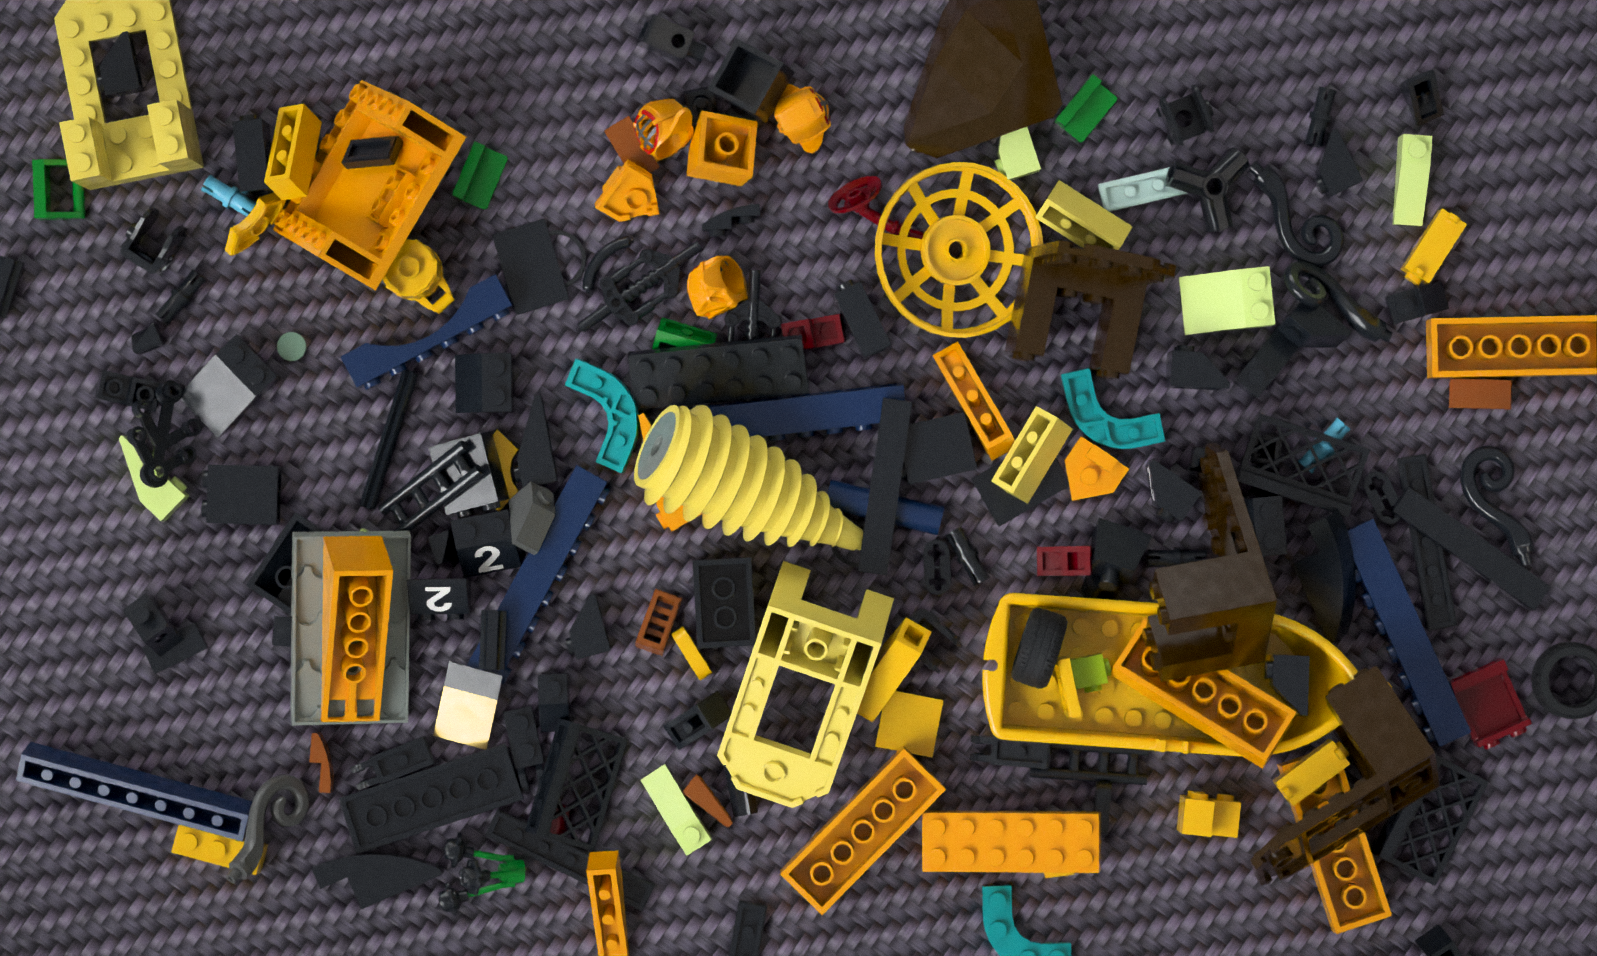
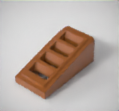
(651, 646)
(703, 796)

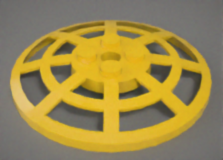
(959, 229)

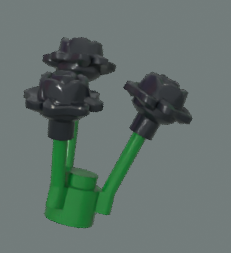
(472, 876)

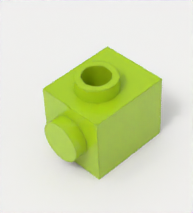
(1090, 672)

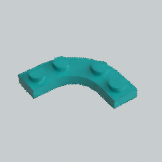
(619, 407)
(1099, 425)
(1001, 929)

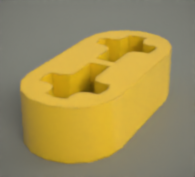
(691, 653)

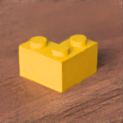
(1208, 816)

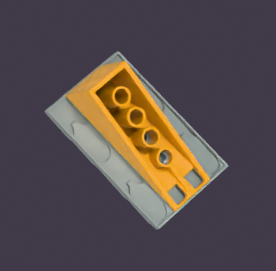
(350, 627)

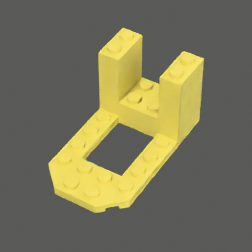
(134, 147)
(817, 645)

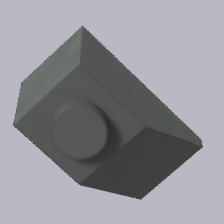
(531, 516)

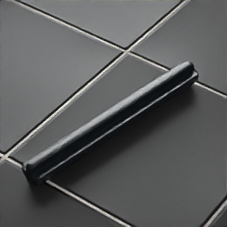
(388, 439)

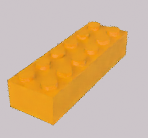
(1511, 346)
(1211, 702)
(862, 830)
(1011, 841)
(1347, 875)

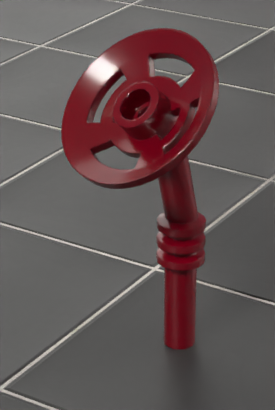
(858, 200)

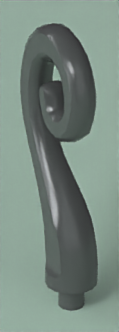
(249, 856)

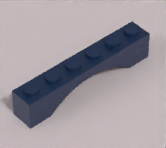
(482, 303)

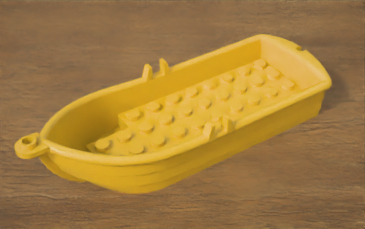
(1119, 713)

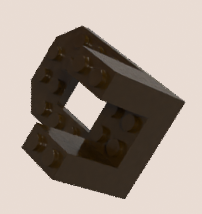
(1099, 276)
(1218, 608)
(1394, 765)

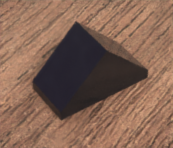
(1422, 97)

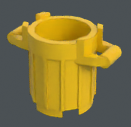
(418, 275)

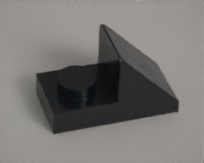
(1416, 302)

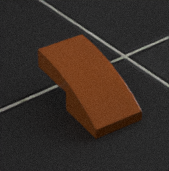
(627, 145)
(1480, 394)
(320, 754)

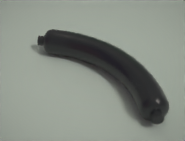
(600, 257)

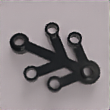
(160, 436)

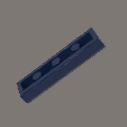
(909, 512)

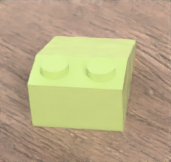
(1227, 300)

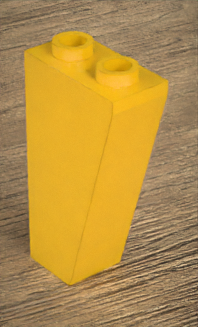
(892, 666)

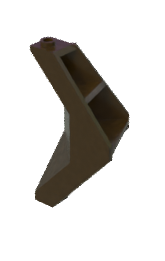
(982, 77)

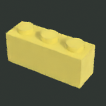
(1082, 219)
(1032, 454)

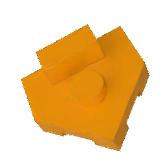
(628, 193)
(1092, 470)

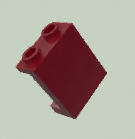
(1490, 704)

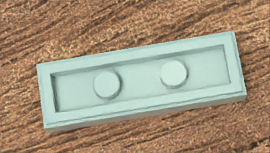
(1136, 190)

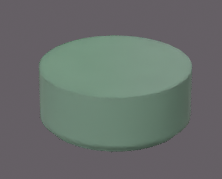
(291, 346)

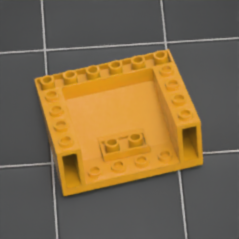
(365, 214)

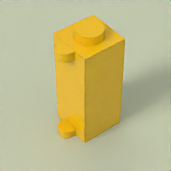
(1433, 247)
(1312, 771)

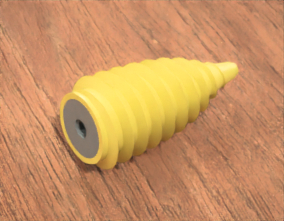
(736, 480)

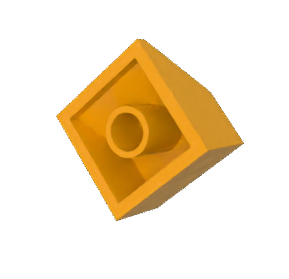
(722, 149)

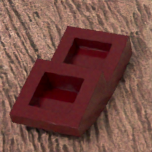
(817, 331)
(1064, 561)

